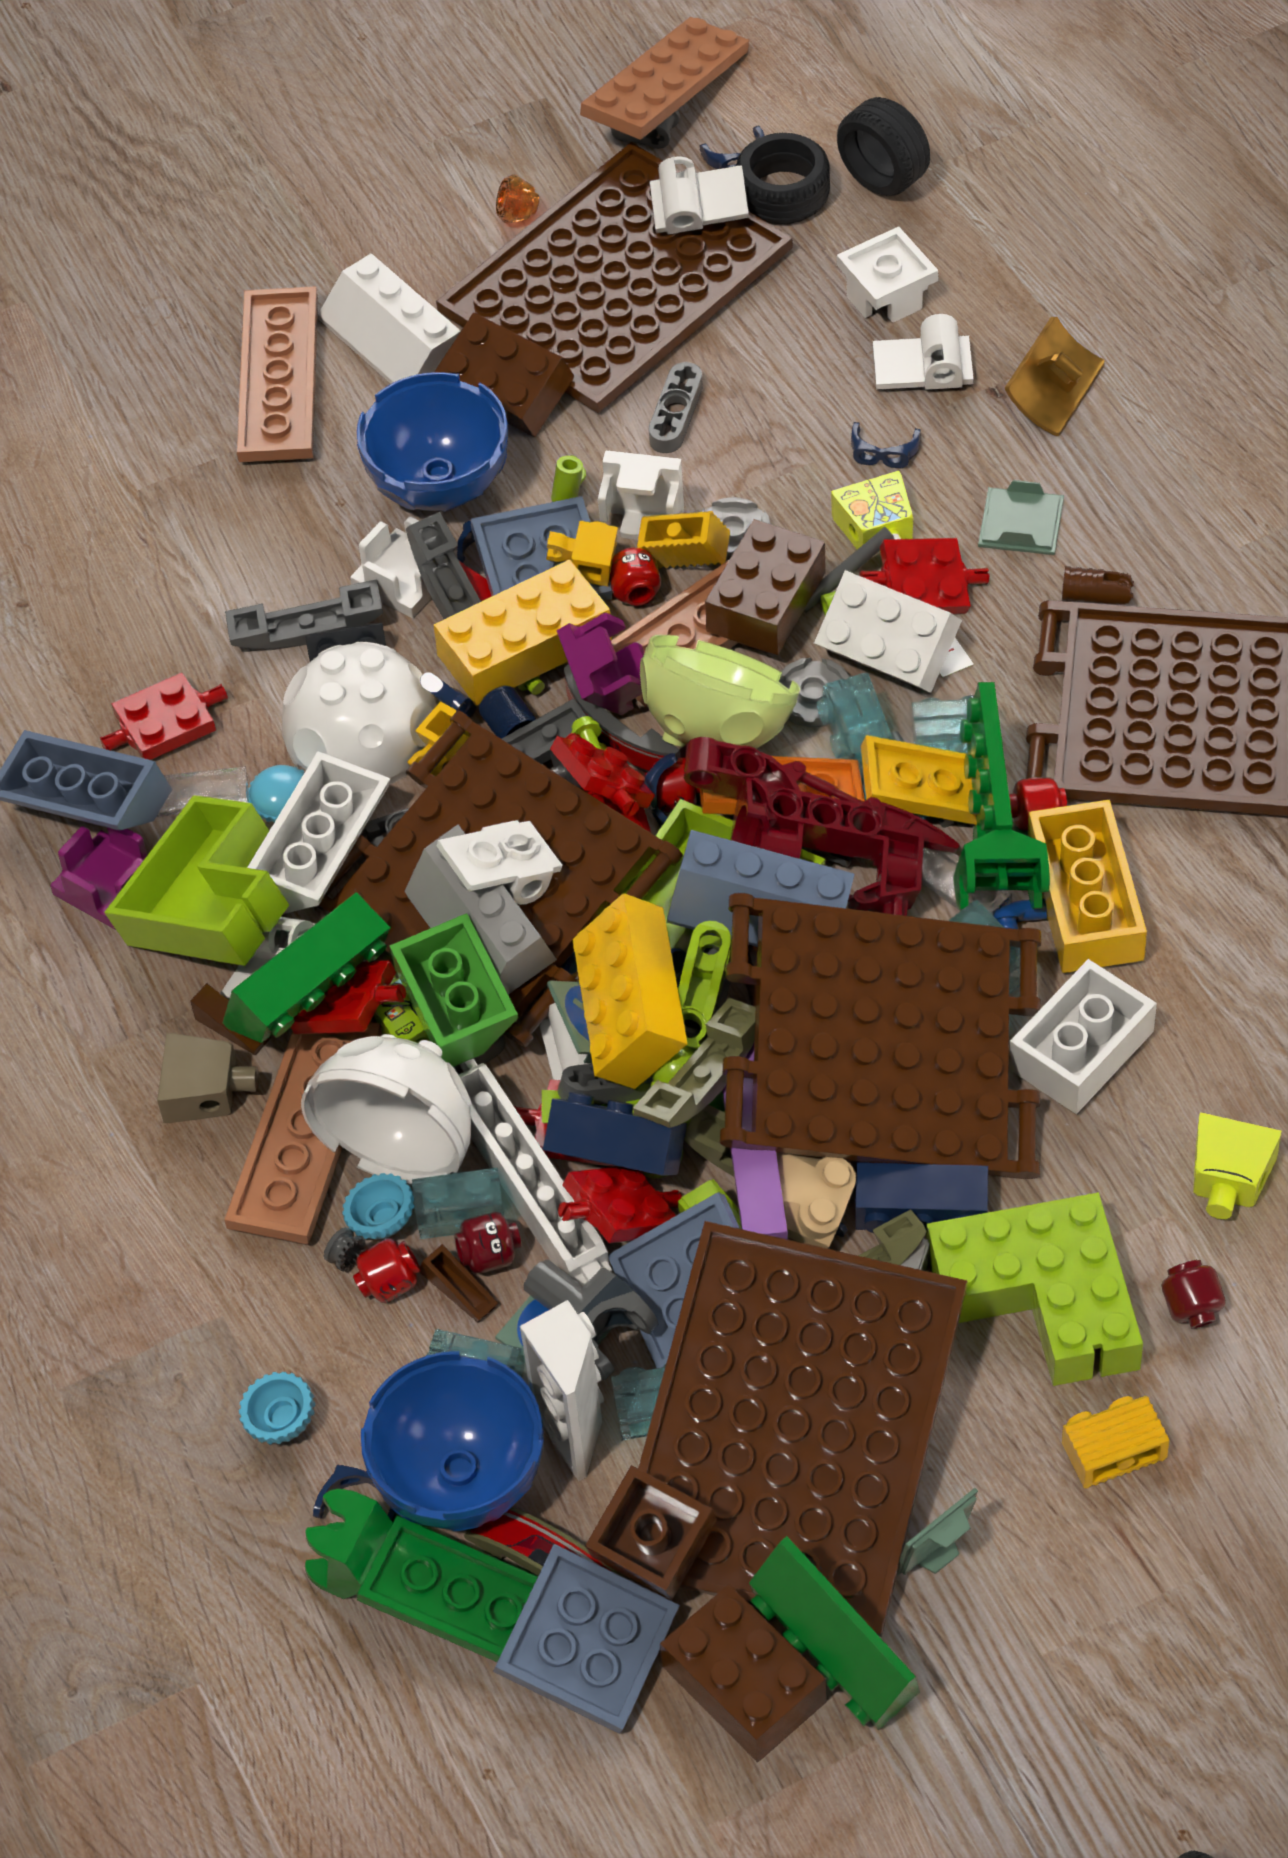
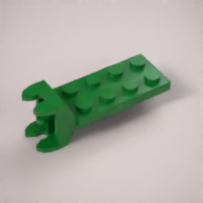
(997, 855)
(416, 1575)

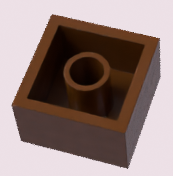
(651, 1532)

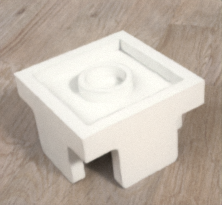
(888, 273)
(638, 488)
(394, 567)

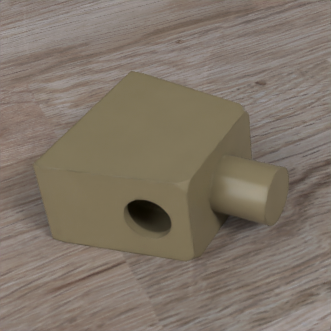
(200, 1078)

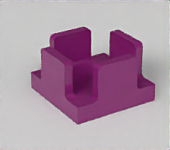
(599, 672)
(97, 869)

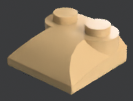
(814, 1196)

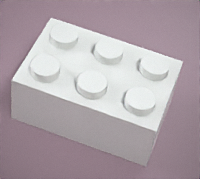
(888, 631)
(1082, 1036)

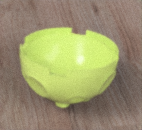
(713, 693)

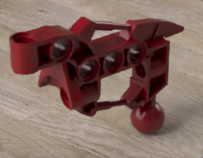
(783, 819)

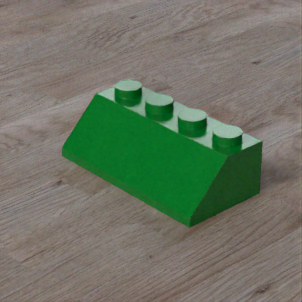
(306, 969)
(833, 1635)

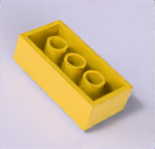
(515, 631)
(1090, 887)
(629, 991)

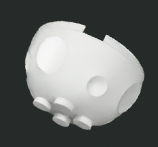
(357, 707)
(391, 1107)

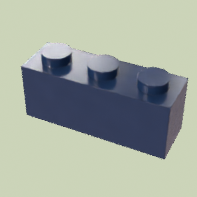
(613, 1135)
(927, 1189)

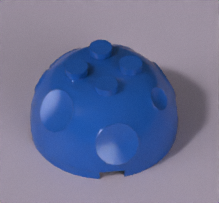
(433, 441)
(452, 1440)

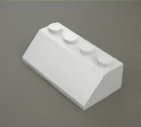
(386, 321)
(318, 828)
(565, 1382)

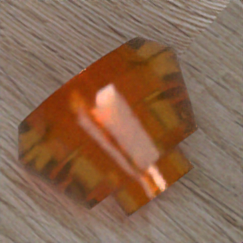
(516, 199)

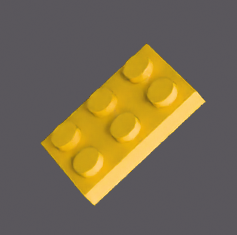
(917, 778)

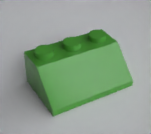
(454, 989)

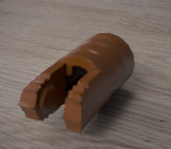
(1096, 586)

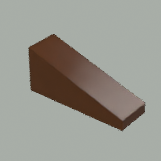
(210, 1008)
(457, 1283)

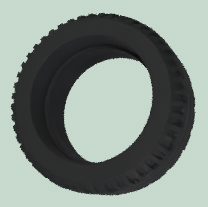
(883, 146)
(785, 154)

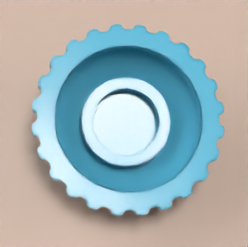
(273, 789)
(378, 1206)
(277, 1408)

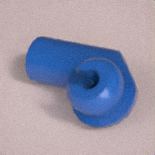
(1019, 911)

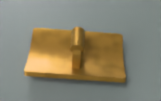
(1053, 378)

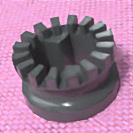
(344, 1249)

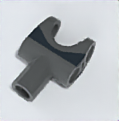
(603, 1299)

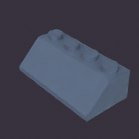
(82, 782)
(721, 867)

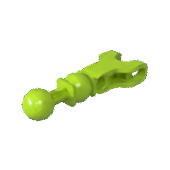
(698, 993)

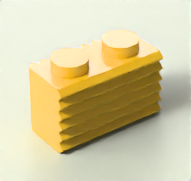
(684, 539)
(1114, 1440)

